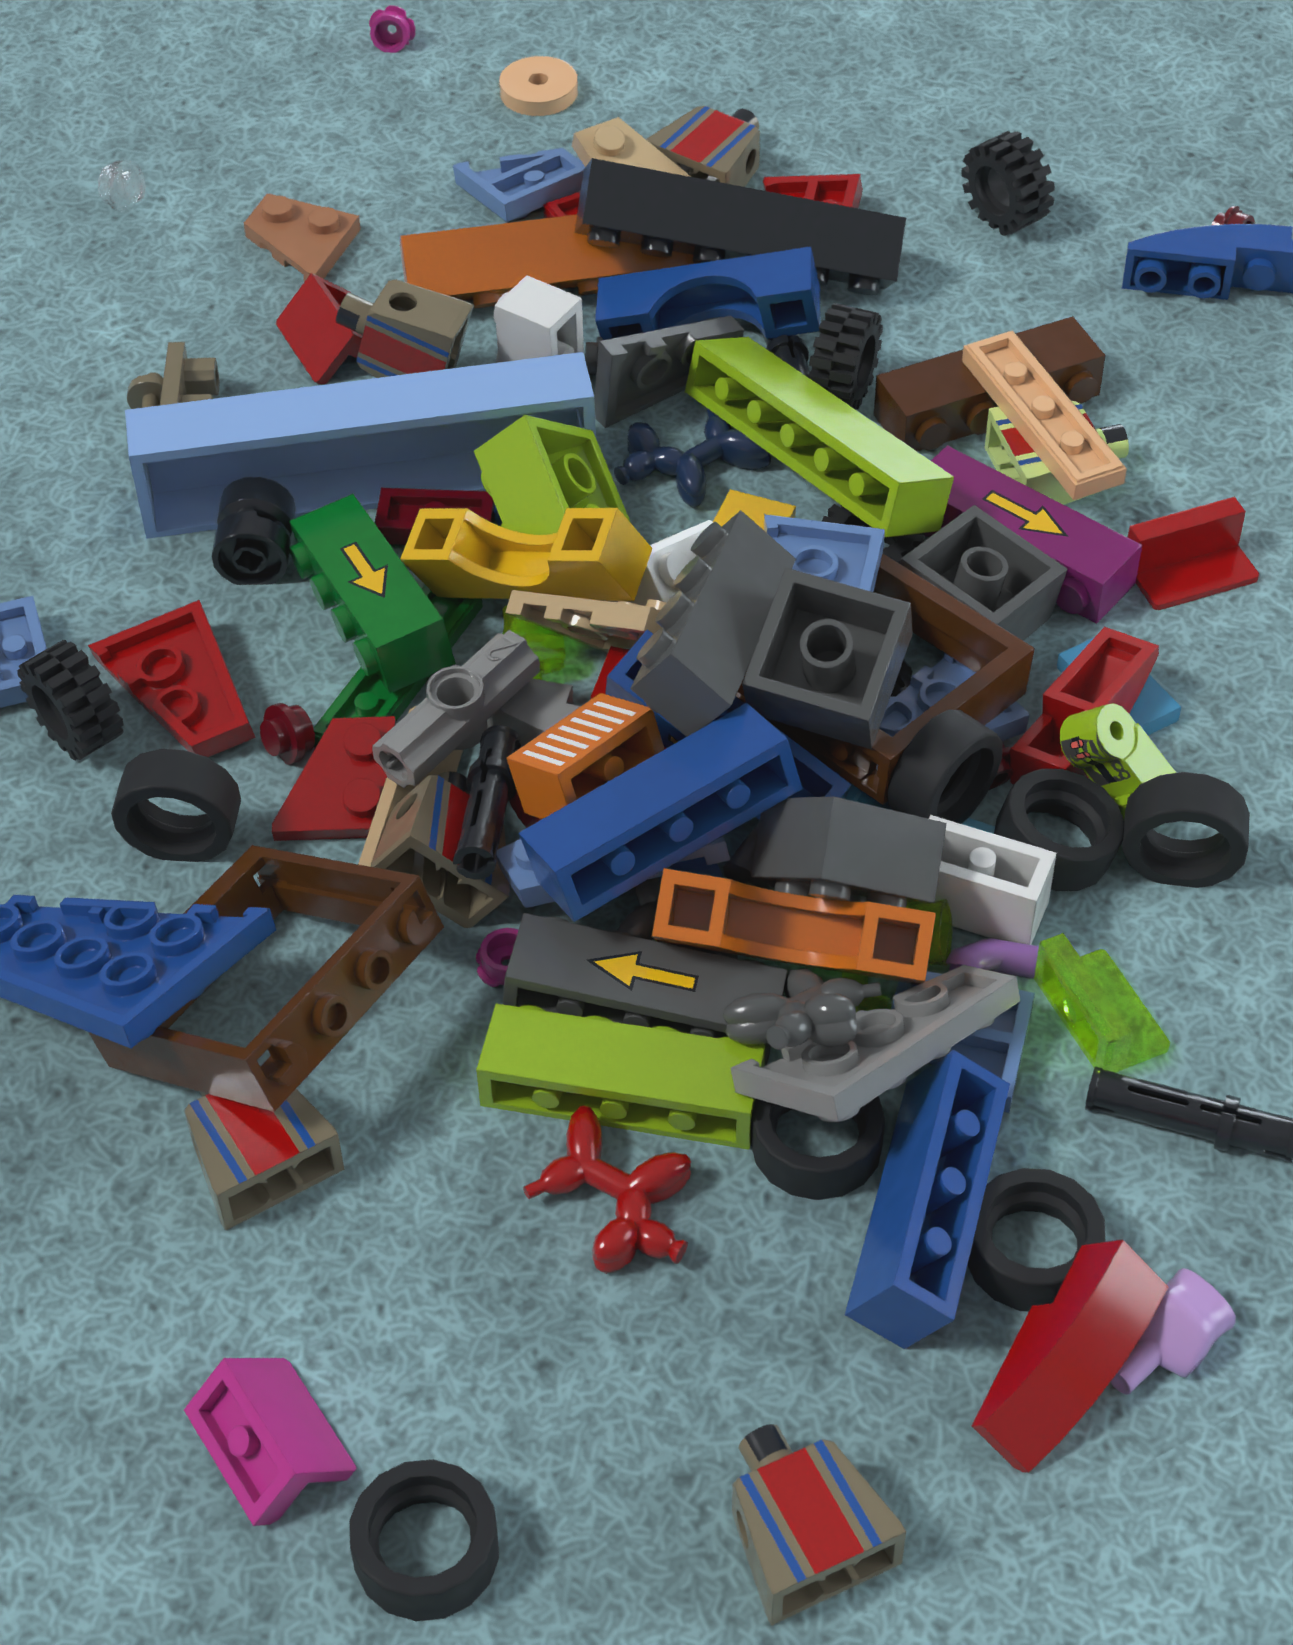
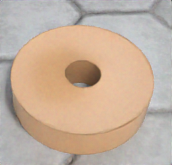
(538, 85)

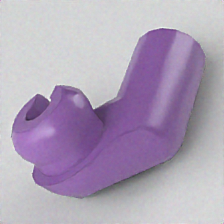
(996, 956)

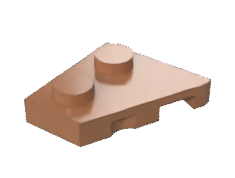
(301, 233)

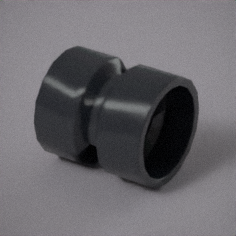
(253, 532)

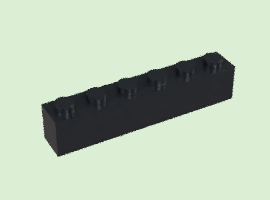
(733, 221)

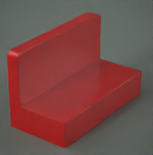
(312, 330)
(1192, 554)

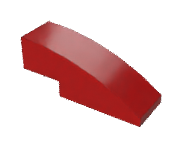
(1105, 672)
(1069, 1352)

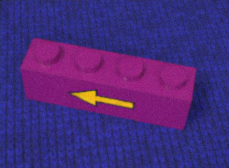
(1098, 559)

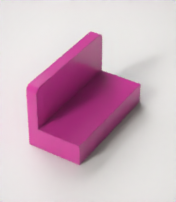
(266, 1434)

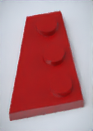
(179, 678)

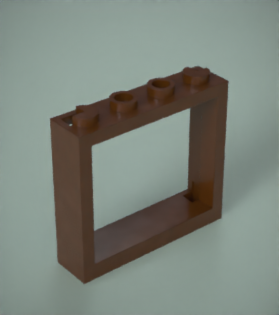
(992, 652)
(393, 930)

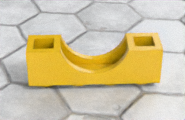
(466, 556)

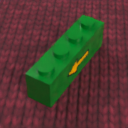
(370, 594)

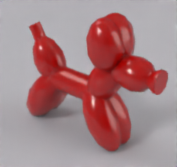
(635, 1192)

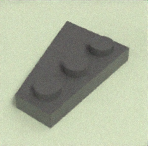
(650, 366)

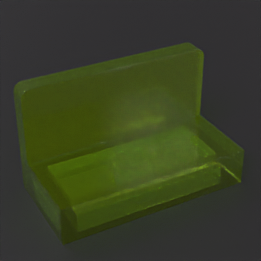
(1097, 1006)

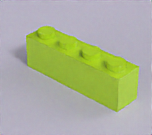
(623, 1071)

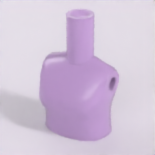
(1179, 1332)

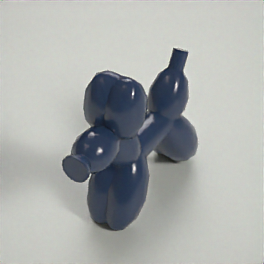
(688, 466)

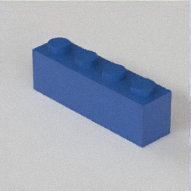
(661, 811)
(928, 1201)

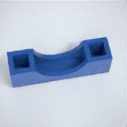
(768, 289)

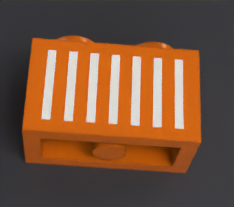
(583, 753)

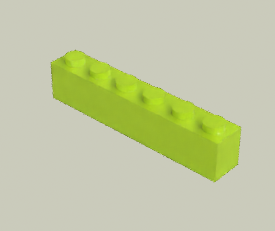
(819, 436)

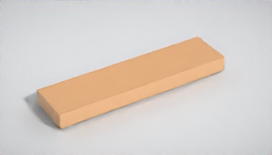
(1044, 415)

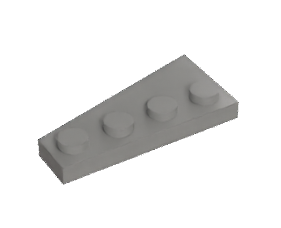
(886, 1047)

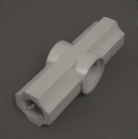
(456, 708)

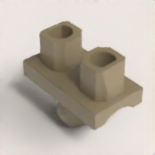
(183, 380)

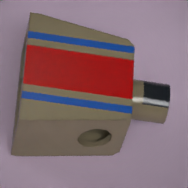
(713, 144)
(406, 329)
(423, 842)
(260, 1155)
(809, 1523)

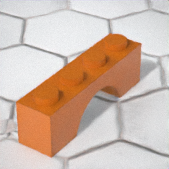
(793, 928)

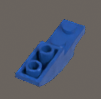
(1211, 260)

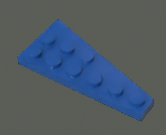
(118, 962)

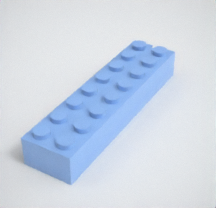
(342, 437)

